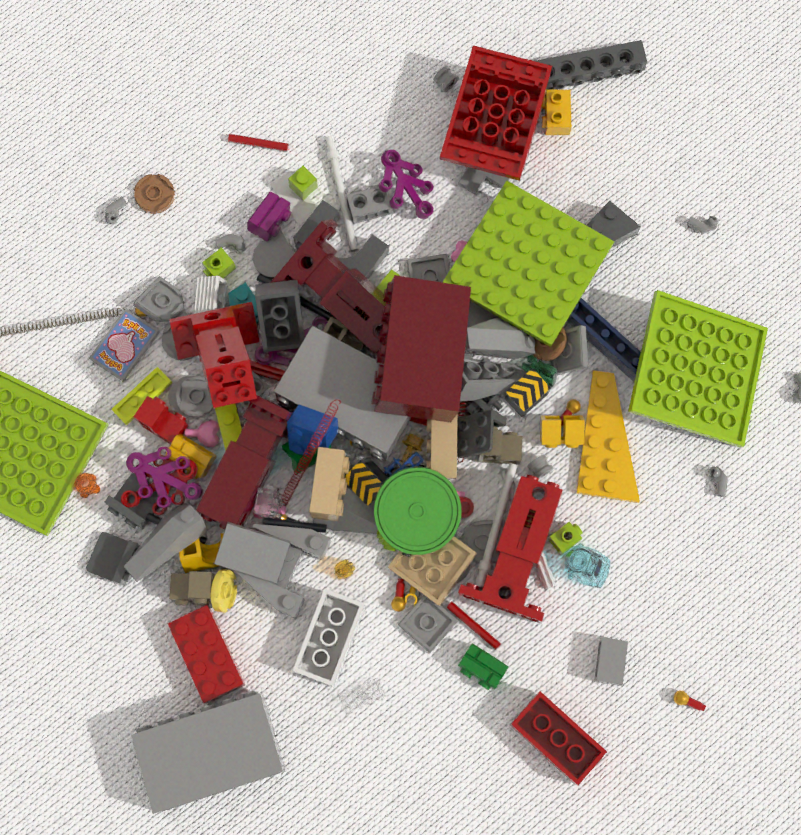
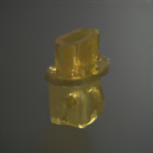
(413, 443)

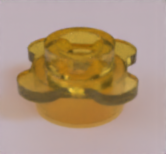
(344, 569)

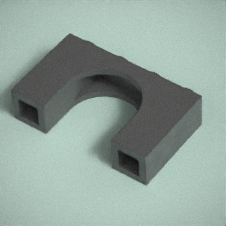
(365, 260)

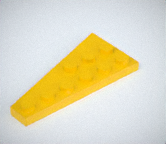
(605, 456)

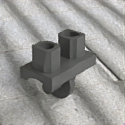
(475, 406)

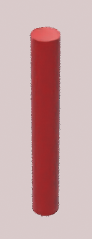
(258, 142)
(473, 625)

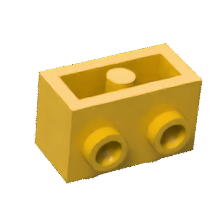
(557, 112)

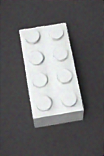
(329, 637)

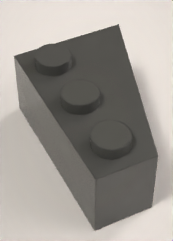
(614, 224)

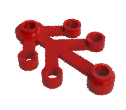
(179, 474)

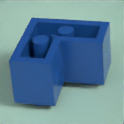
(303, 426)

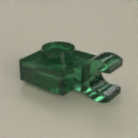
(546, 371)

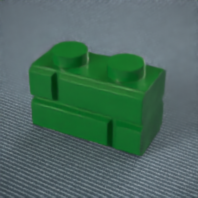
(483, 667)

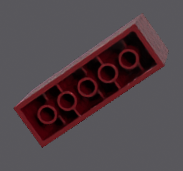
(421, 349)

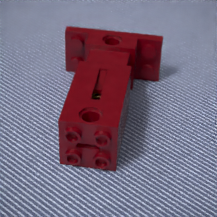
(343, 291)
(245, 464)

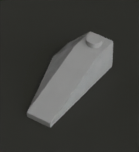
(499, 339)
(486, 378)
(356, 516)
(168, 538)

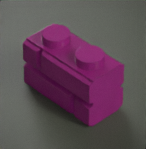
(268, 216)

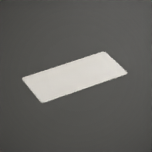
(299, 208)

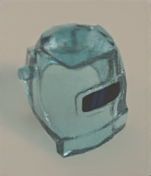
(587, 566)

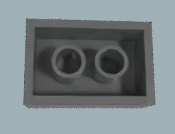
(280, 315)

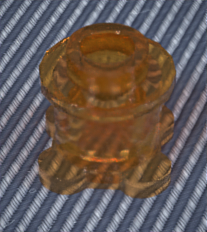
(91, 488)

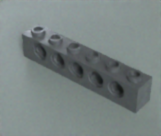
(631, 51)

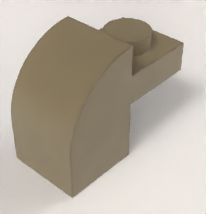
(340, 332)

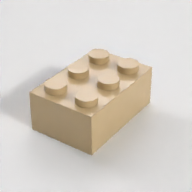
(443, 447)
(329, 484)

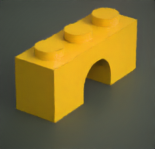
(199, 556)

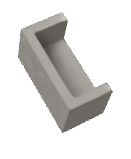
(611, 661)

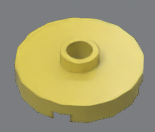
(223, 590)

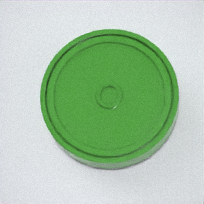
(417, 510)

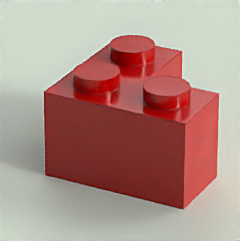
(156, 418)

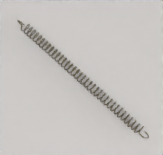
(102, 315)

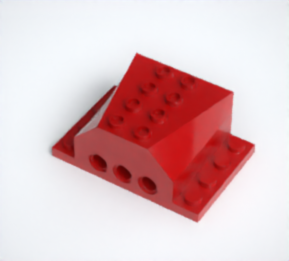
(496, 113)

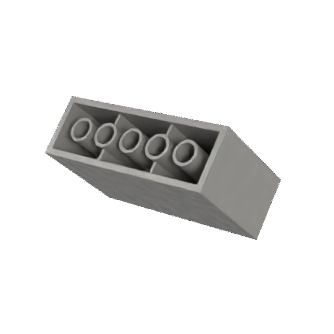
(333, 370)
(207, 752)

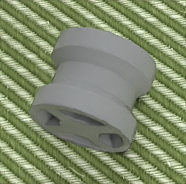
(446, 78)
(540, 466)

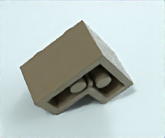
(505, 449)
(191, 588)

